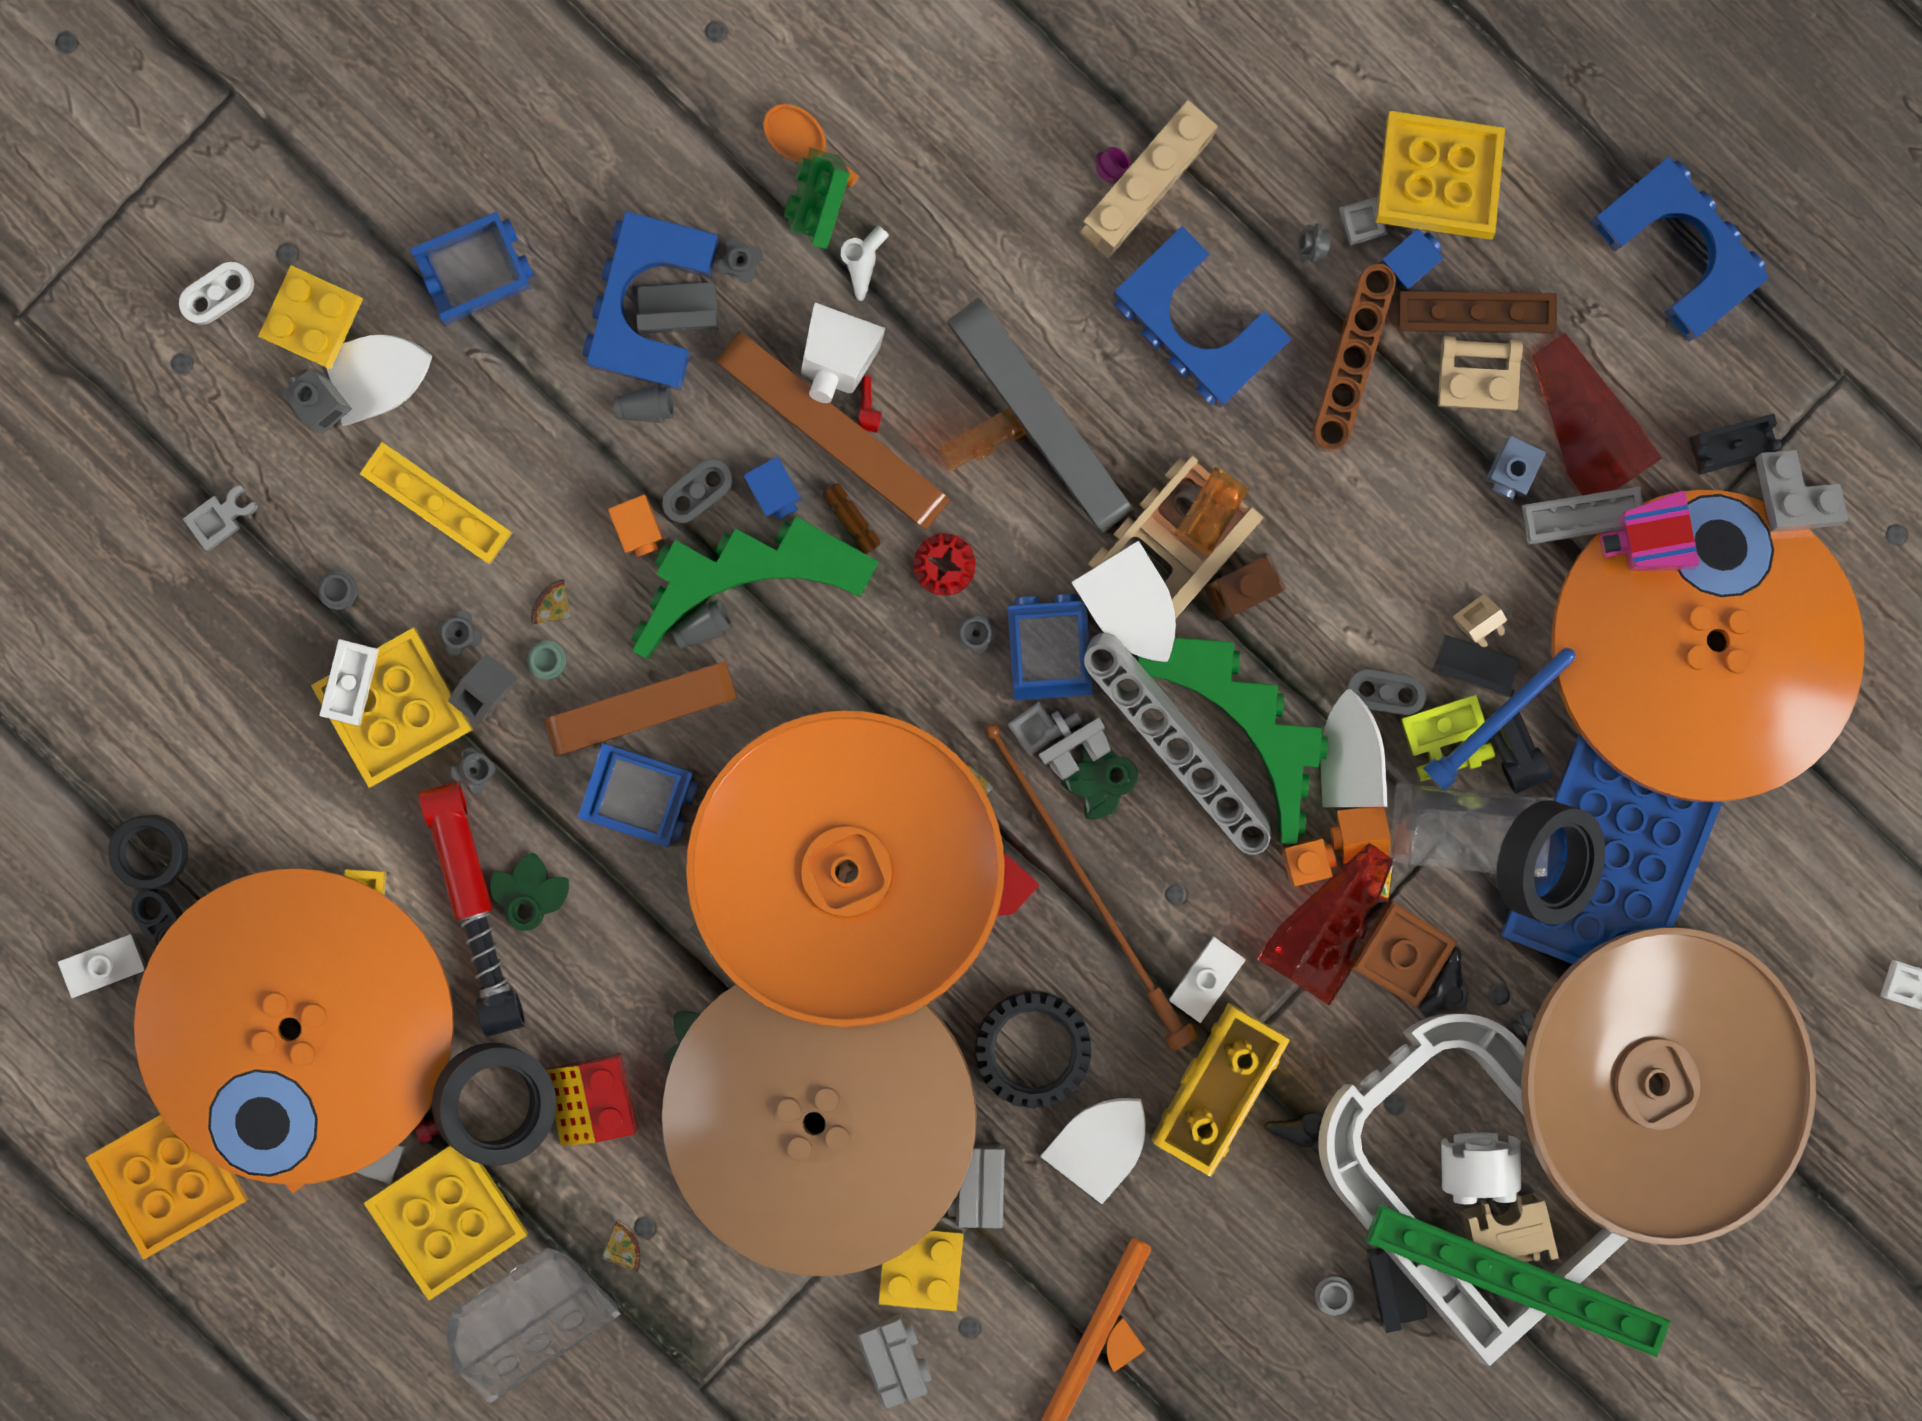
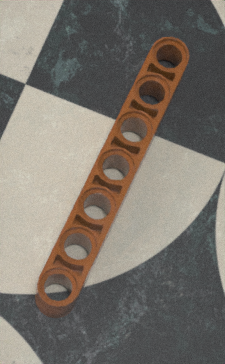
(833, 431)

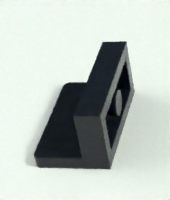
(1476, 666)
(1395, 1294)

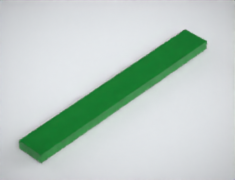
(1517, 1280)

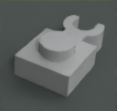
(215, 521)

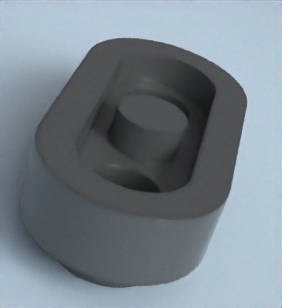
(697, 490)
(1386, 689)

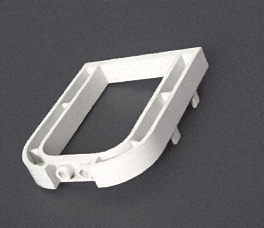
(1363, 1189)

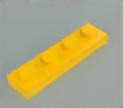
(436, 503)

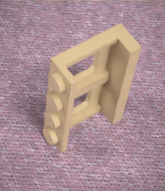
(1148, 179)
(1189, 567)

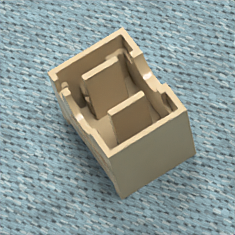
(1517, 1233)

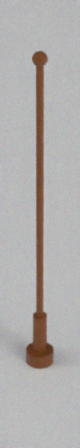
(1180, 1034)

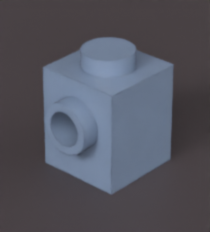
(1514, 468)

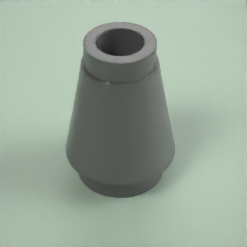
(645, 405)
(703, 624)

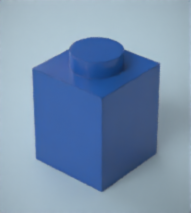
(1413, 258)
(773, 489)

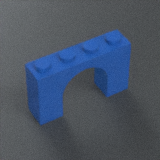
(642, 246)
(1730, 268)
(1147, 300)

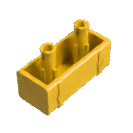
(1219, 1089)

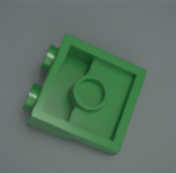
(818, 196)

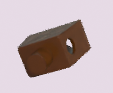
(1244, 587)

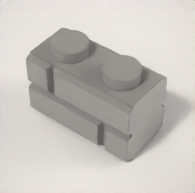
(982, 1192)
(893, 1360)

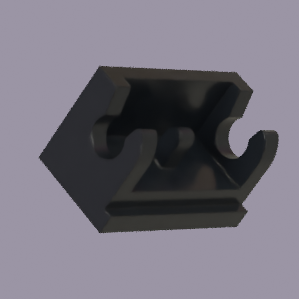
(1734, 444)

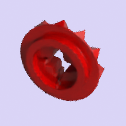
(927, 572)

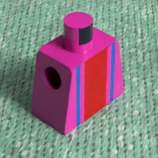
(1655, 536)

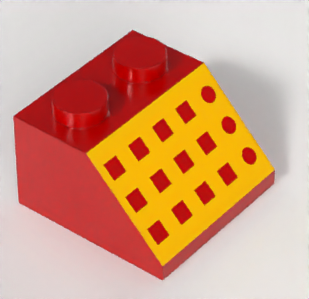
(593, 1101)

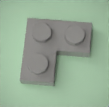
(1790, 502)

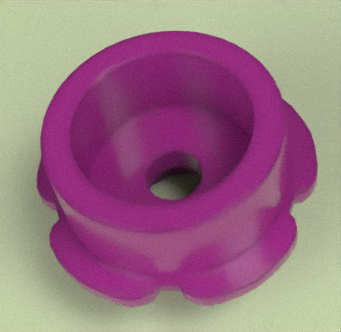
(1112, 164)

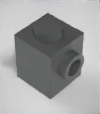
(315, 400)
(488, 683)

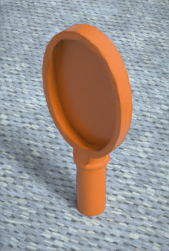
(794, 131)

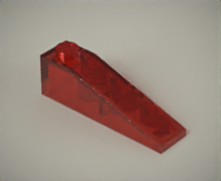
(1594, 430)
(1320, 935)

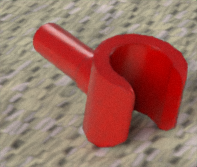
(868, 418)

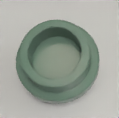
(547, 660)

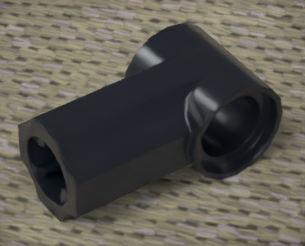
(1522, 761)

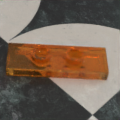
(981, 440)

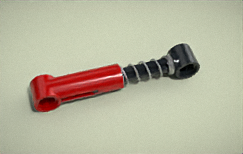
(447, 818)

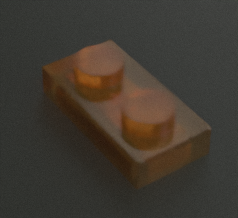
(1212, 511)

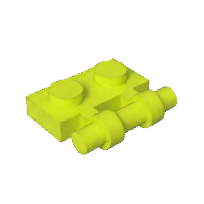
(1445, 726)

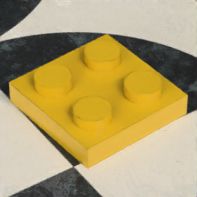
(310, 317)
(925, 1273)

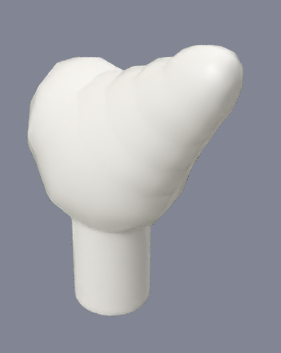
(861, 259)

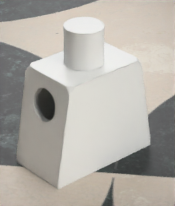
(838, 351)

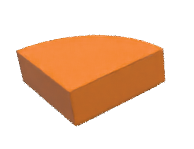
(1122, 1345)

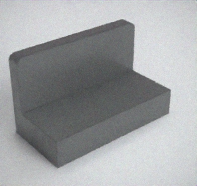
(677, 308)

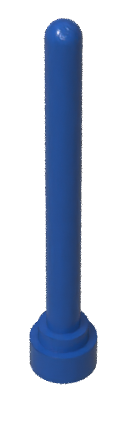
(1445, 769)

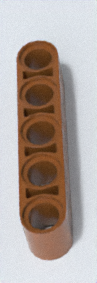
(1363, 341)
(640, 708)

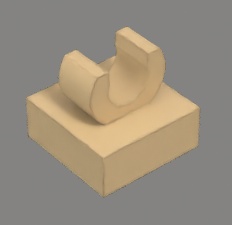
(1480, 619)

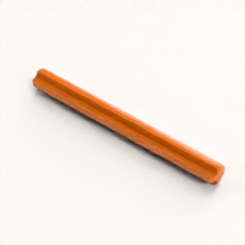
(1097, 1331)

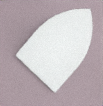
(377, 374)
(1131, 603)
(1355, 757)
(1100, 1145)

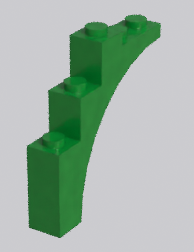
(693, 578)
(1284, 749)

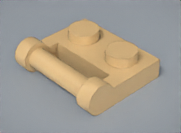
(1479, 387)

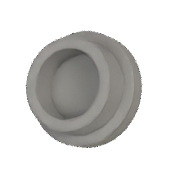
(1334, 1295)

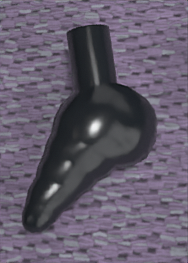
(1447, 988)
(1301, 1131)

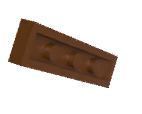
(1477, 312)

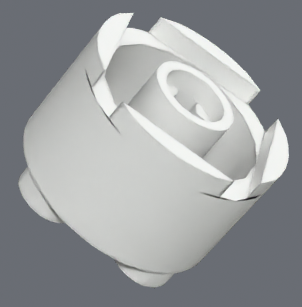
(1481, 1167)

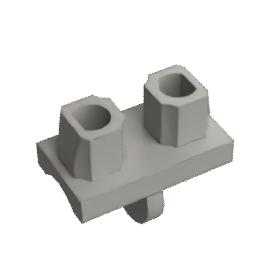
(1090, 736)

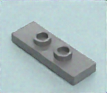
(1578, 515)

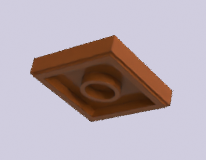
(1403, 953)

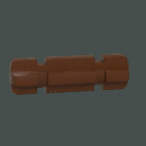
(851, 518)

